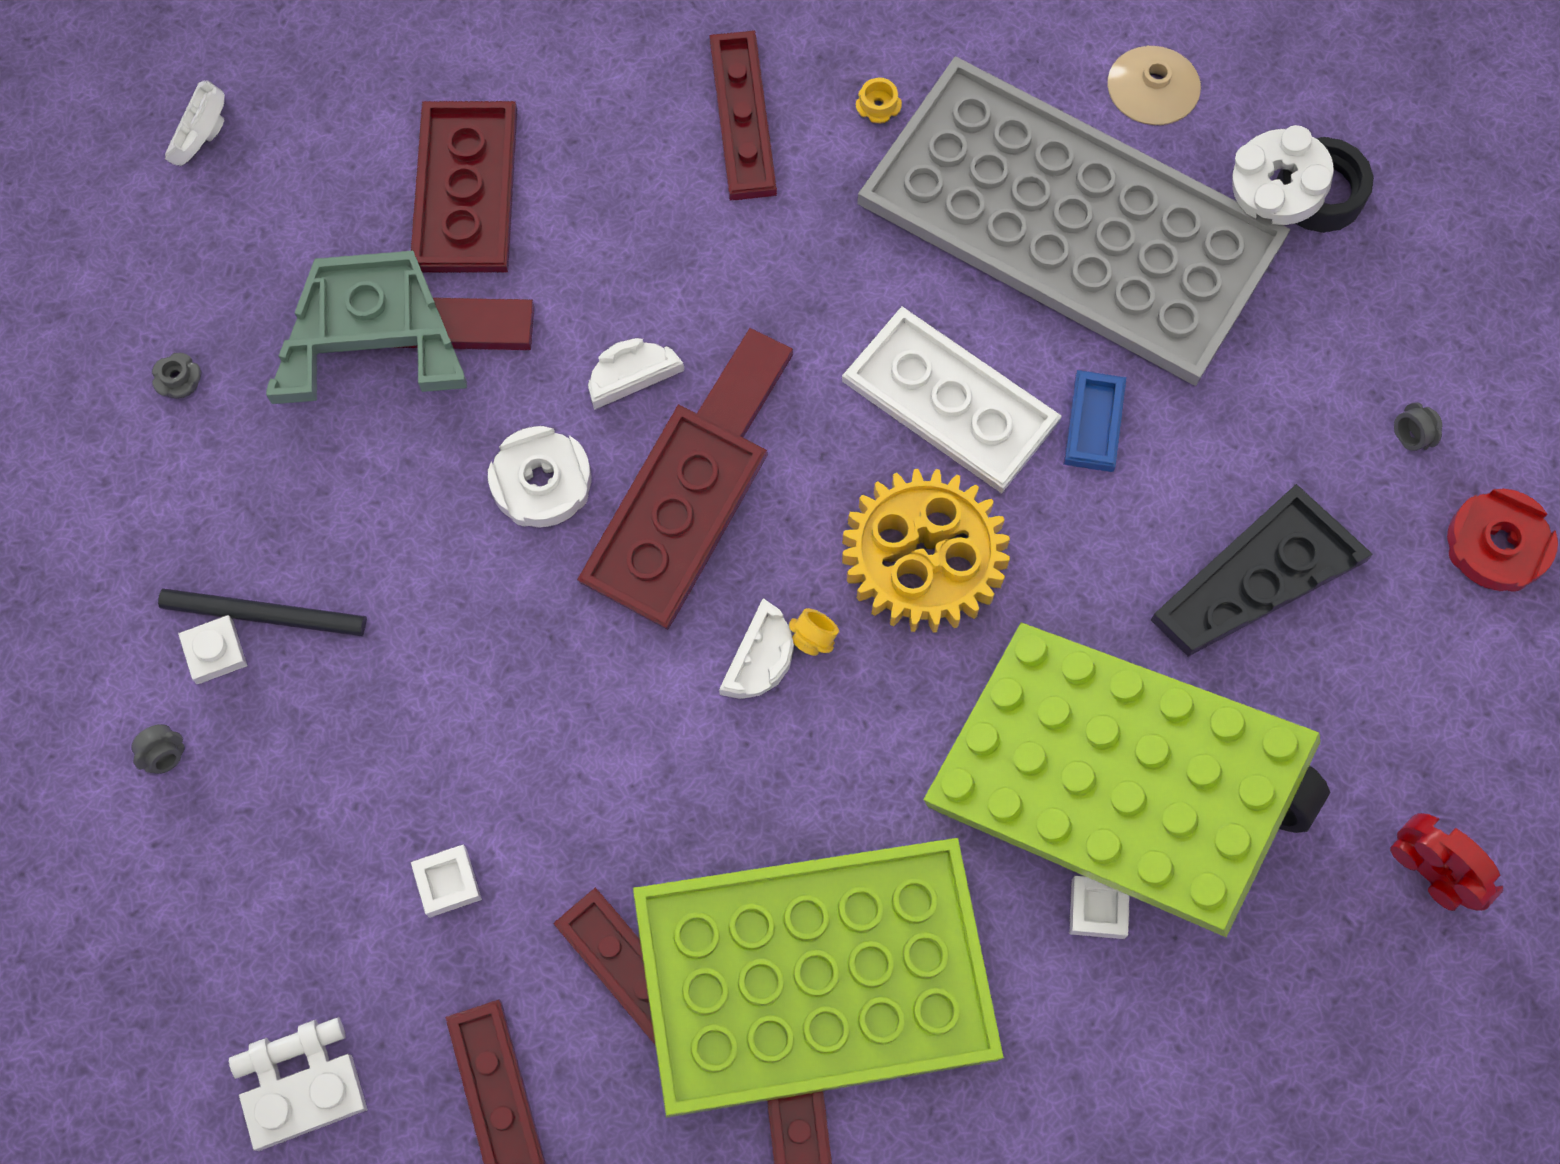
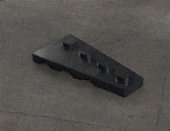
(1265, 568)

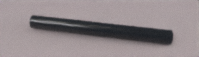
(262, 612)

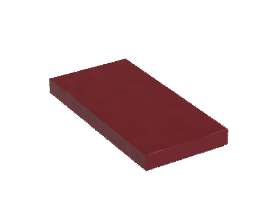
(464, 186)
(673, 516)

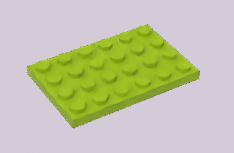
(1124, 776)
(814, 976)

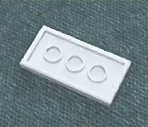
(951, 399)

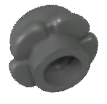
(183, 384)
(1423, 424)
(157, 749)

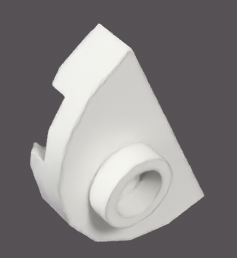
(198, 123)
(629, 368)
(762, 656)

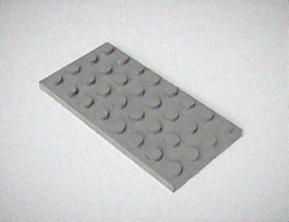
(1074, 219)

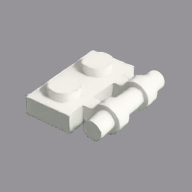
(302, 1100)

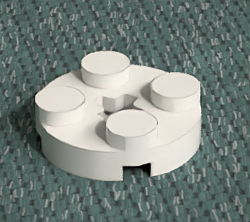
(1289, 150)
(548, 503)

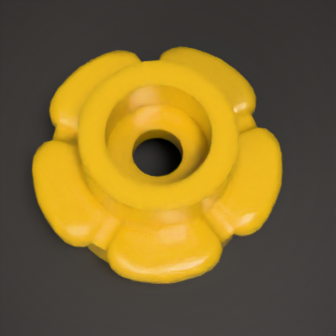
(878, 90)
(813, 632)

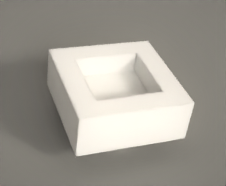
(212, 649)
(446, 881)
(1098, 909)

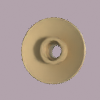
(1153, 99)

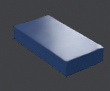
(1095, 421)

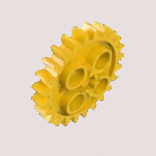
(944, 589)

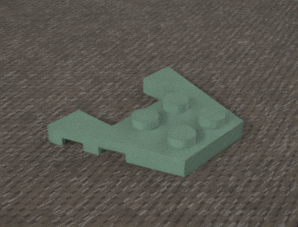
(364, 306)

